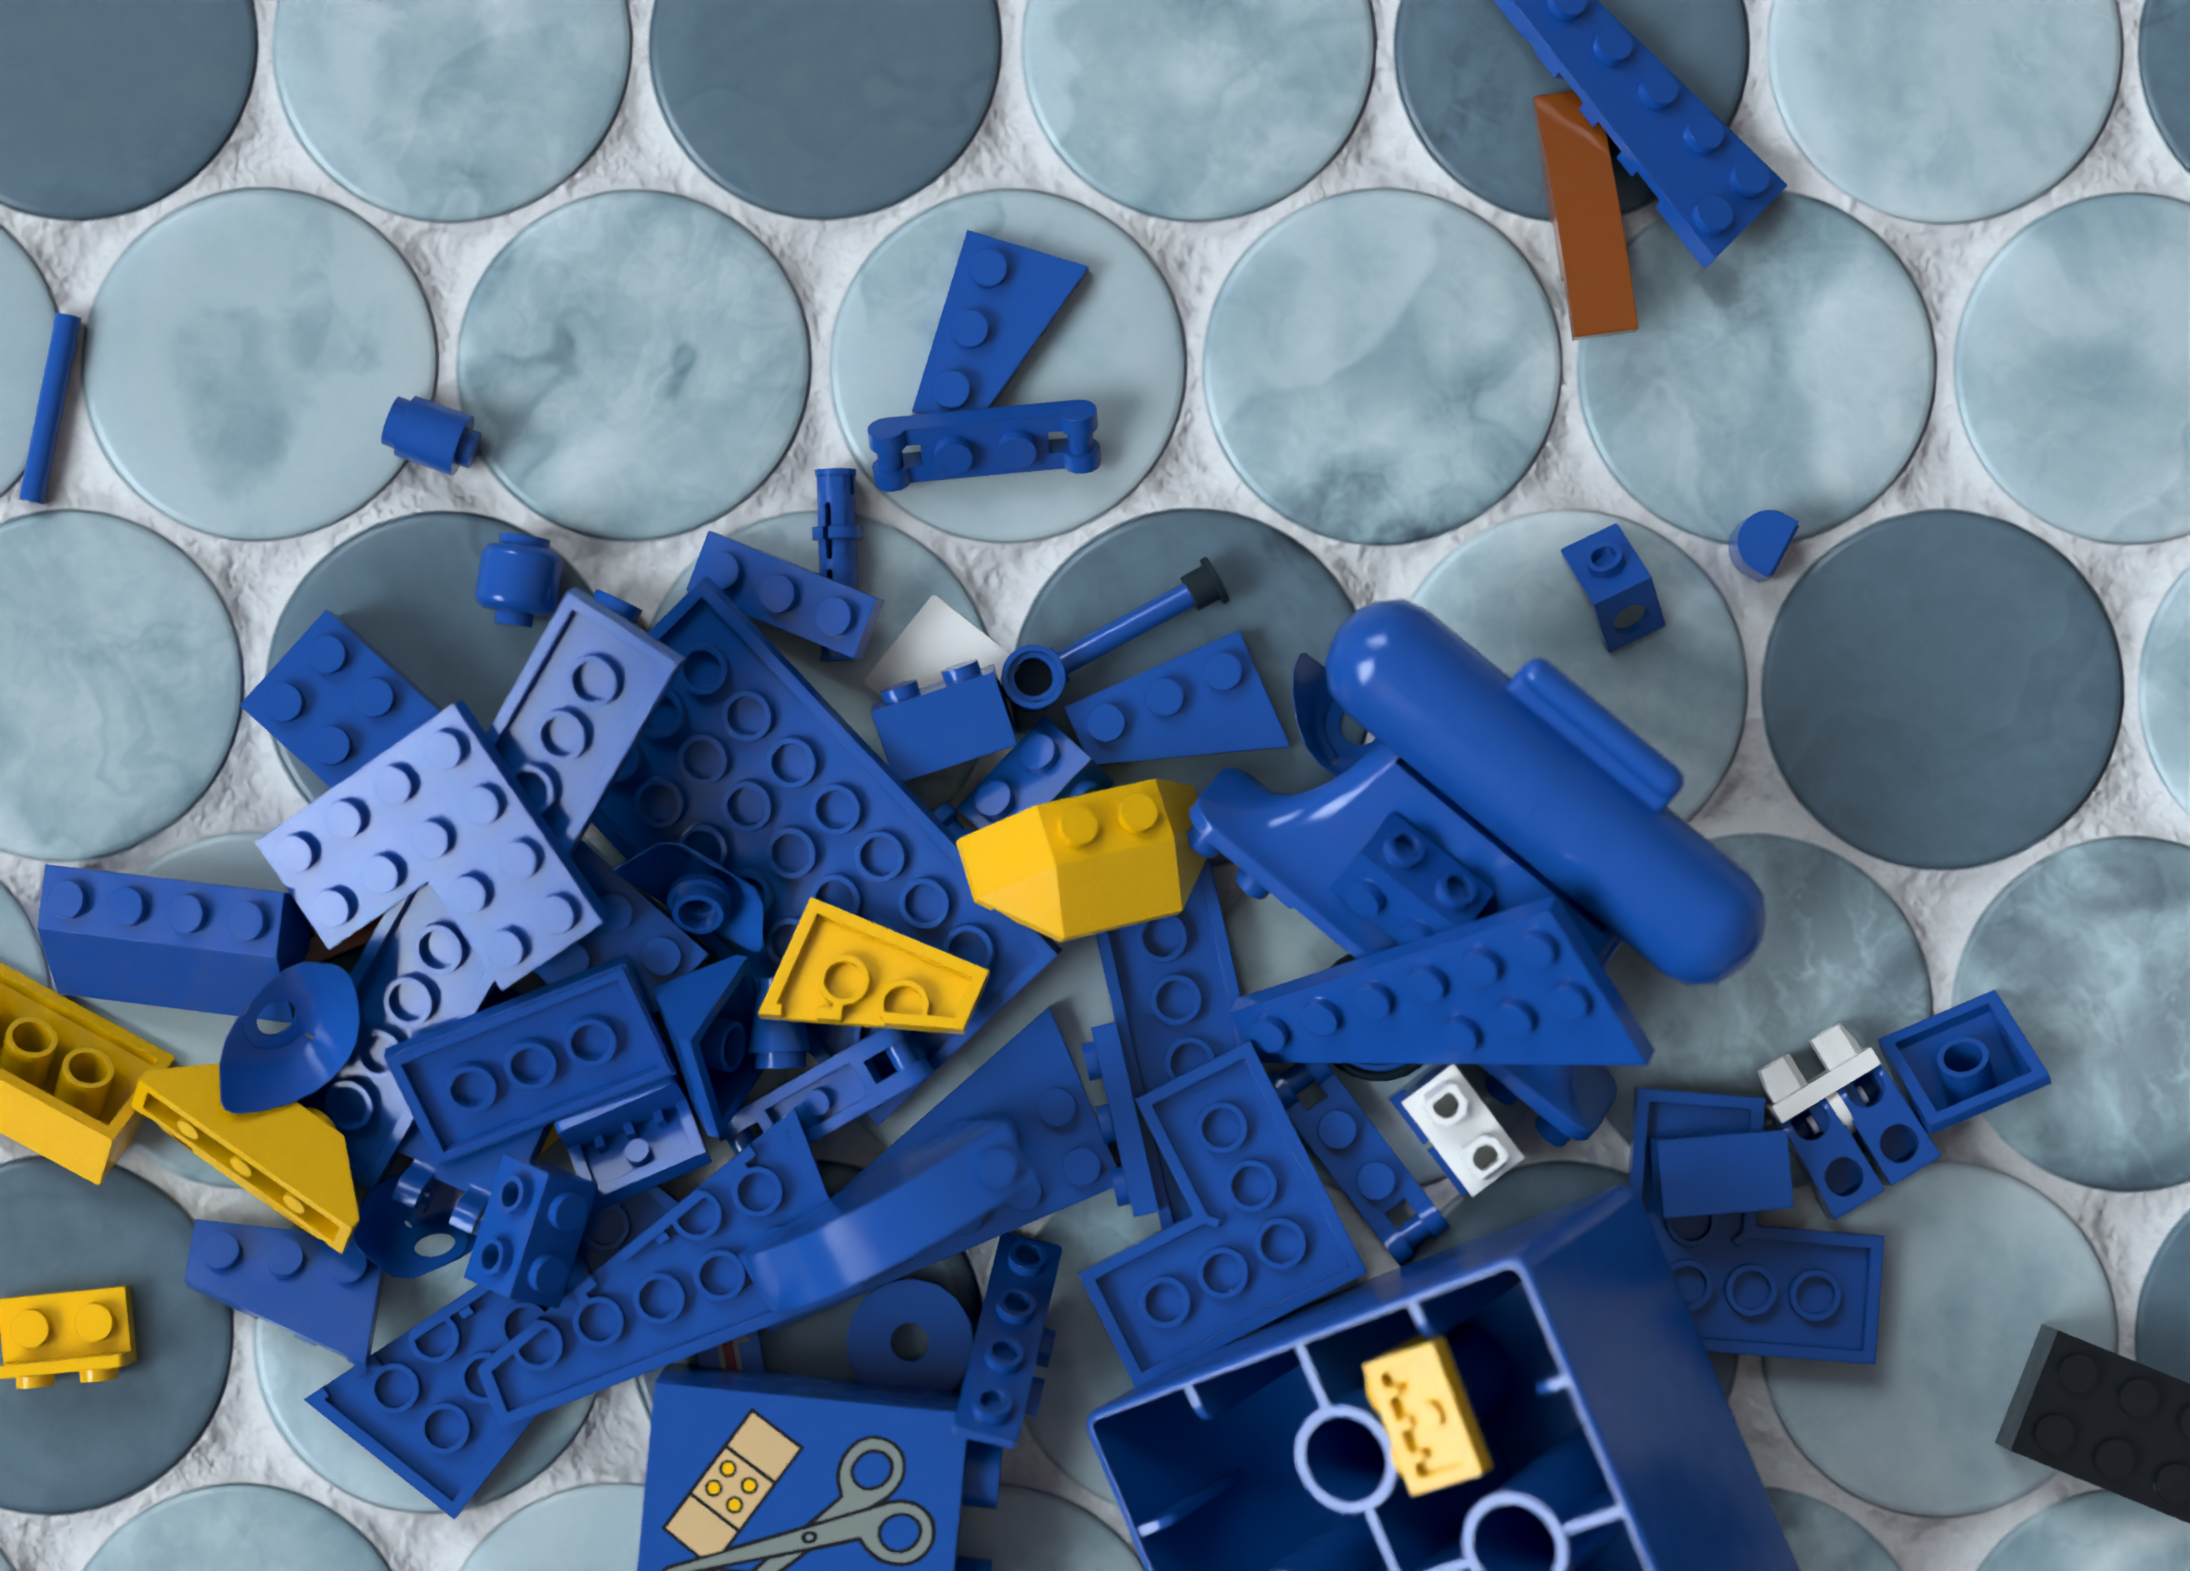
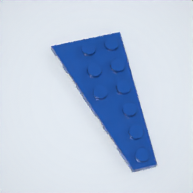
(1050, 1116)
(422, 1394)

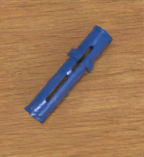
(837, 534)

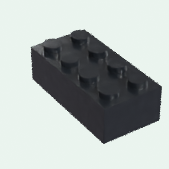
(2103, 1421)

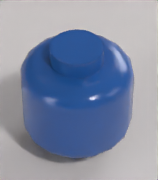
(519, 579)

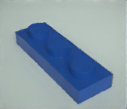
(789, 595)
(1120, 1121)

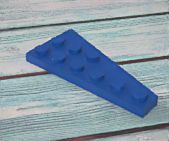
(1478, 993)
(668, 1288)

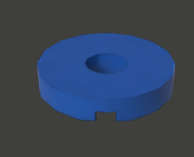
(918, 1303)

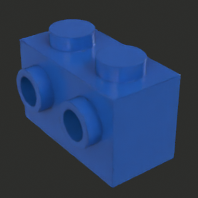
(943, 721)
(531, 1231)

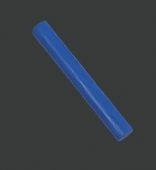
(50, 408)

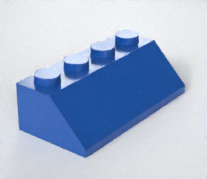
(168, 940)

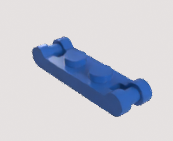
(984, 443)
(834, 1089)
(1358, 1158)

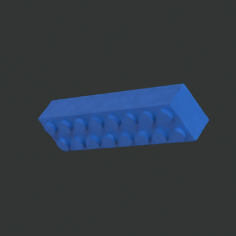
(346, 704)

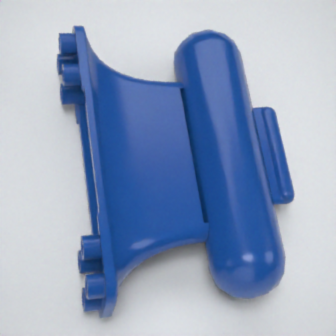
(1522, 791)

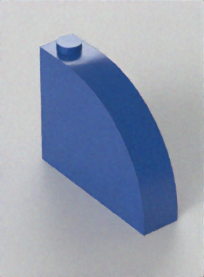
(890, 1214)

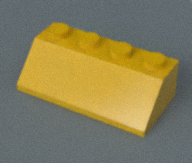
(68, 1077)

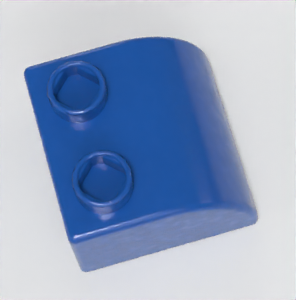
(1579, 1380)

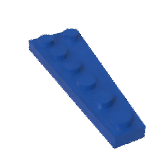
(1684, 153)

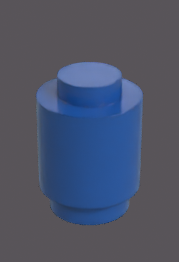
(431, 434)

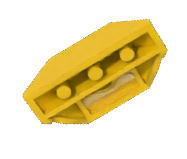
(1088, 860)
(279, 1155)

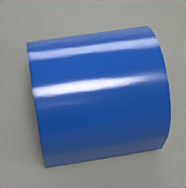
(1761, 543)

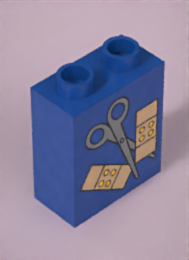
(807, 1475)

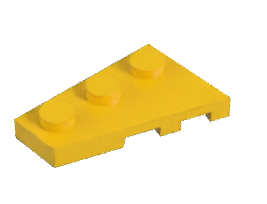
(870, 977)

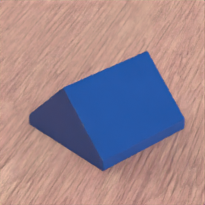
(709, 1035)
(1962, 1062)

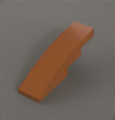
(1585, 218)

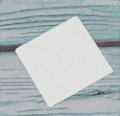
(932, 643)

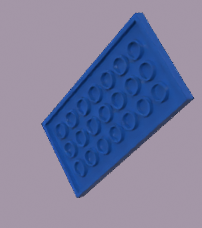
(801, 808)

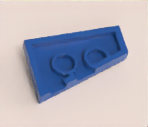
(991, 321)
(1181, 708)
(290, 1283)

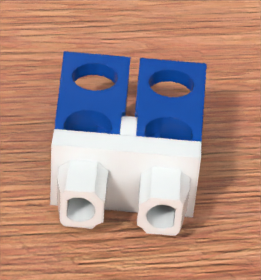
(1830, 1107)
(1463, 1131)

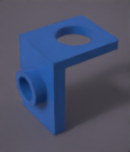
(1613, 581)

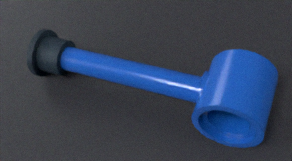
(1197, 589)

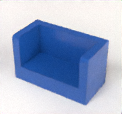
(1721, 1174)

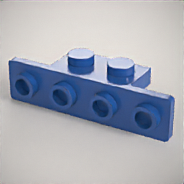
(1009, 1343)

